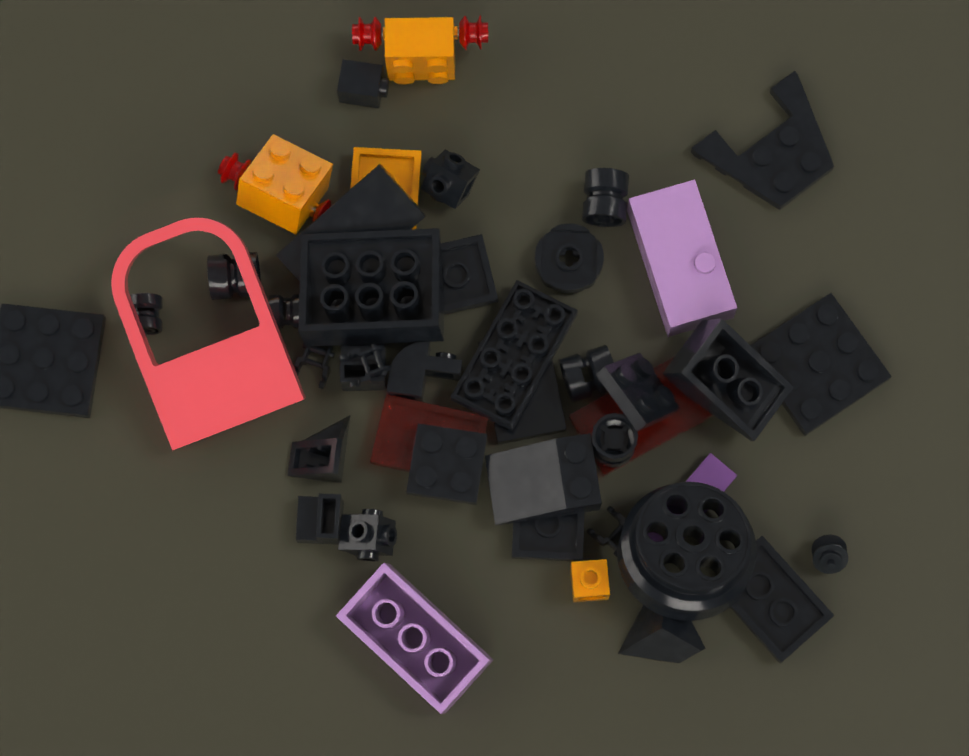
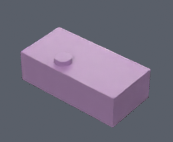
(681, 257)
(414, 638)

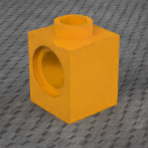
(590, 580)

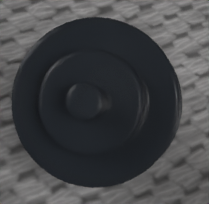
(829, 554)

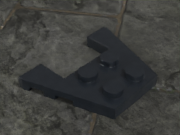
(782, 161)

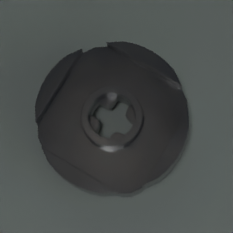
(582, 273)

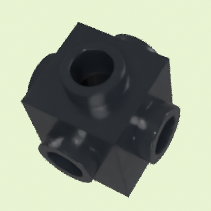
(449, 178)
(367, 535)

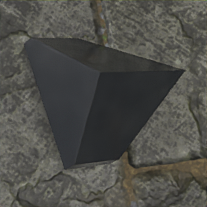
(321, 454)
(661, 638)

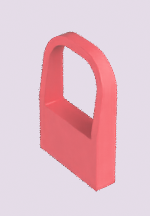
(221, 381)

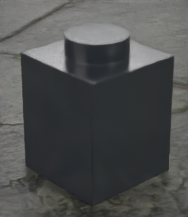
(362, 83)

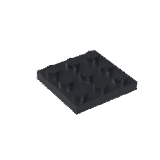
(49, 359)
(823, 361)

